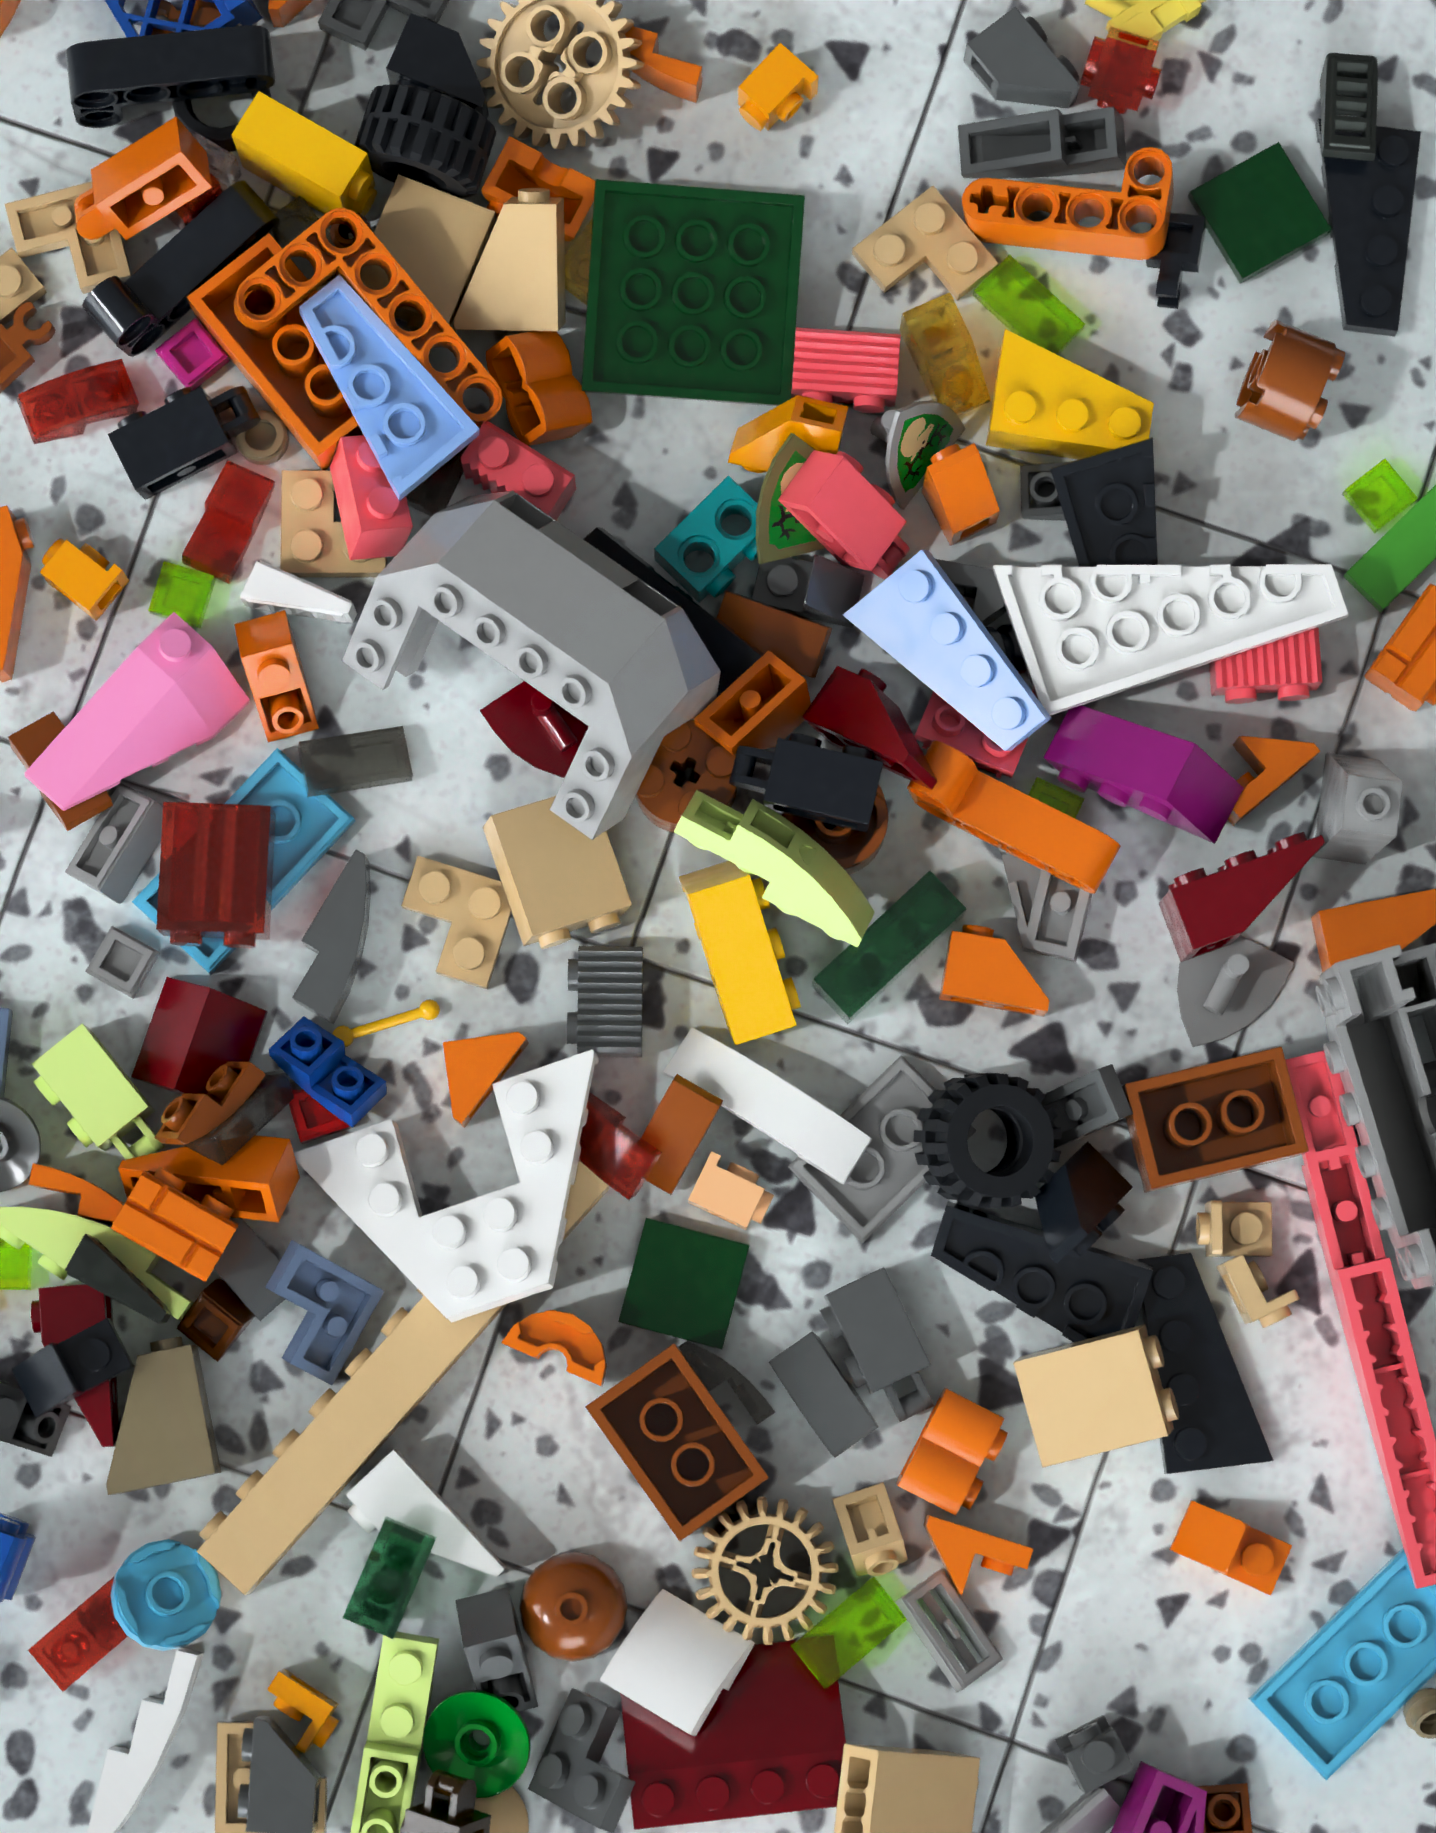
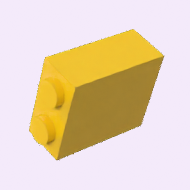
(303, 158)

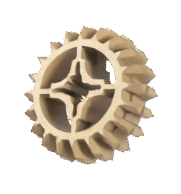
(809, 1582)

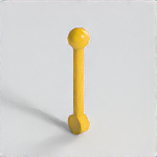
(428, 1010)

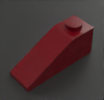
(859, 714)
(62, 1314)

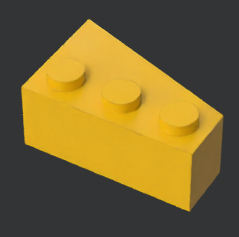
(1060, 407)
(741, 951)

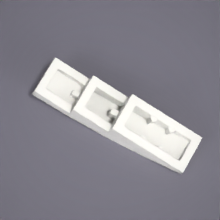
(131, 1771)

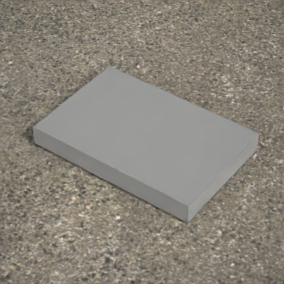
(888, 1167)

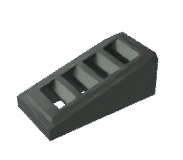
(1349, 77)
(107, 1274)

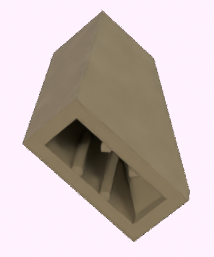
(165, 1422)

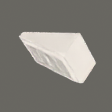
(278, 590)

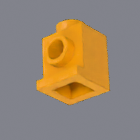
(776, 89)
(82, 576)

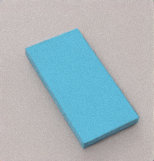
(303, 834)
(1355, 1669)

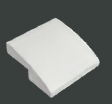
(677, 1662)

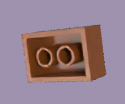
(1214, 1119)
(677, 1442)

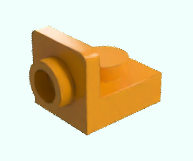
(300, 1699)

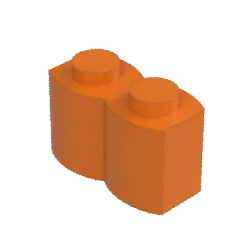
(539, 387)
(951, 1452)

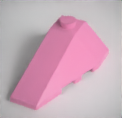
(154, 705)

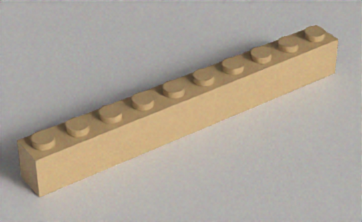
(351, 1427)

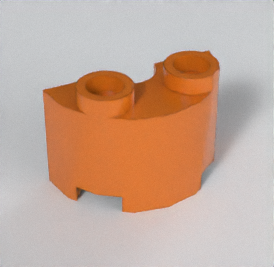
(525, 167)
(562, 1333)

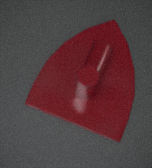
(536, 728)

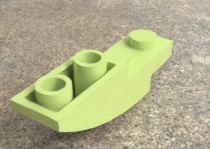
(799, 871)
(59, 1234)
(395, 1733)

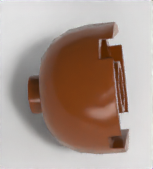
(573, 1606)

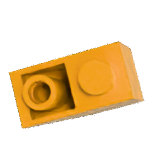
(810, 419)

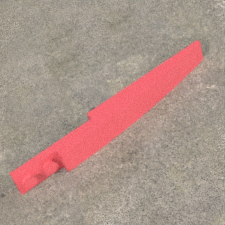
(1369, 1311)

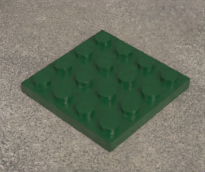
(692, 293)

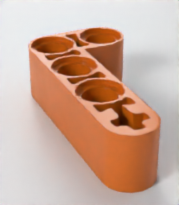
(1070, 205)
(1013, 820)

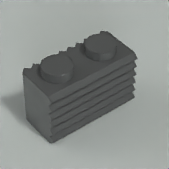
(608, 1000)

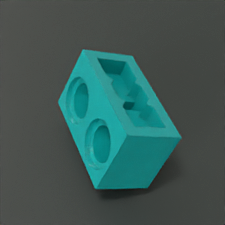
(704, 532)

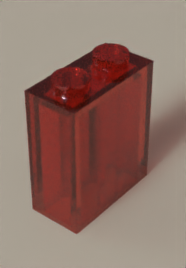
(216, 873)

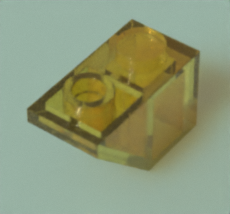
(945, 354)

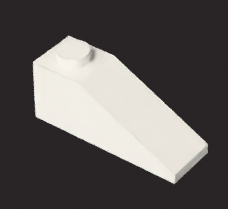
(404, 1495)

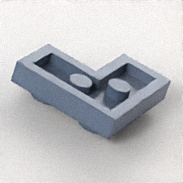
(335, 1305)

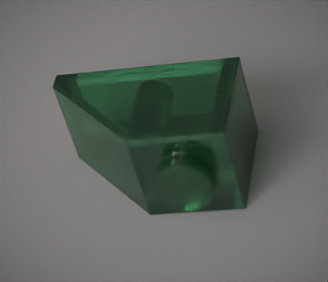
(389, 1577)

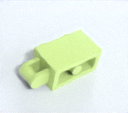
(96, 1094)

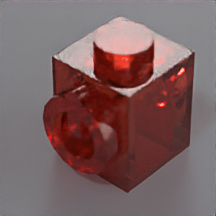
(1121, 70)

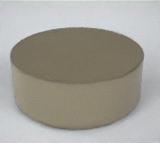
(265, 441)

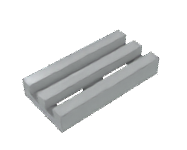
(934, 1642)

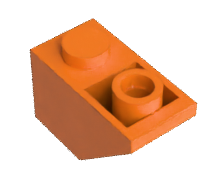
(959, 492)
(276, 676)

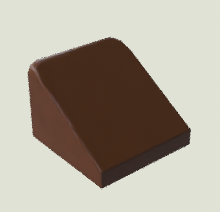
(216, 1319)

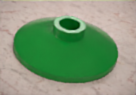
(452, 1748)

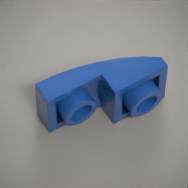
(324, 1072)

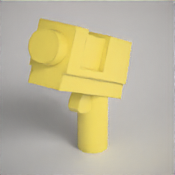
(1146, 17)

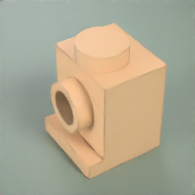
(730, 1193)

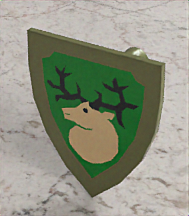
(777, 530)

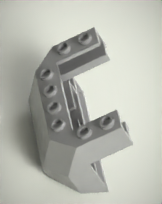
(557, 621)
(1389, 1090)

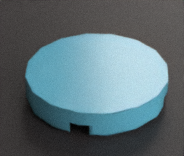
(165, 1595)

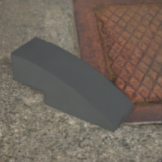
(1043, 145)
(339, 941)

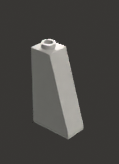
(1357, 808)

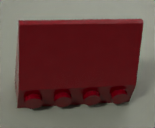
(760, 1752)

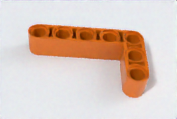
(399, 292)

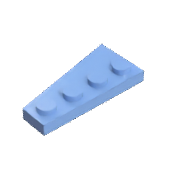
(392, 396)
(942, 642)

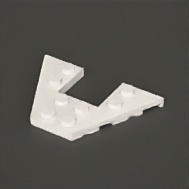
(487, 1246)

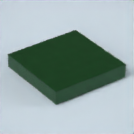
(1259, 212)
(684, 1283)

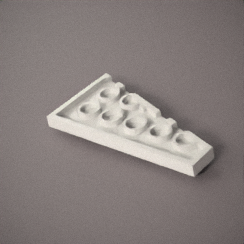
(1131, 625)

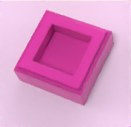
(192, 355)

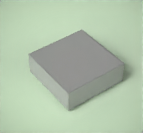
(122, 962)

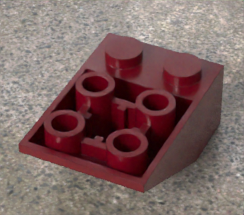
(1219, 907)

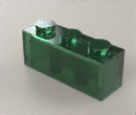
(889, 947)

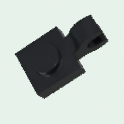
(1179, 254)

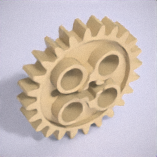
(597, 88)

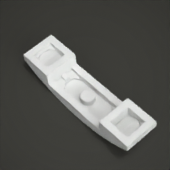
(770, 1104)

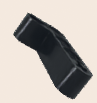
(165, 69)
(156, 295)

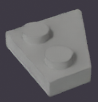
(1046, 909)

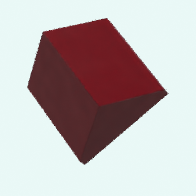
(195, 1035)

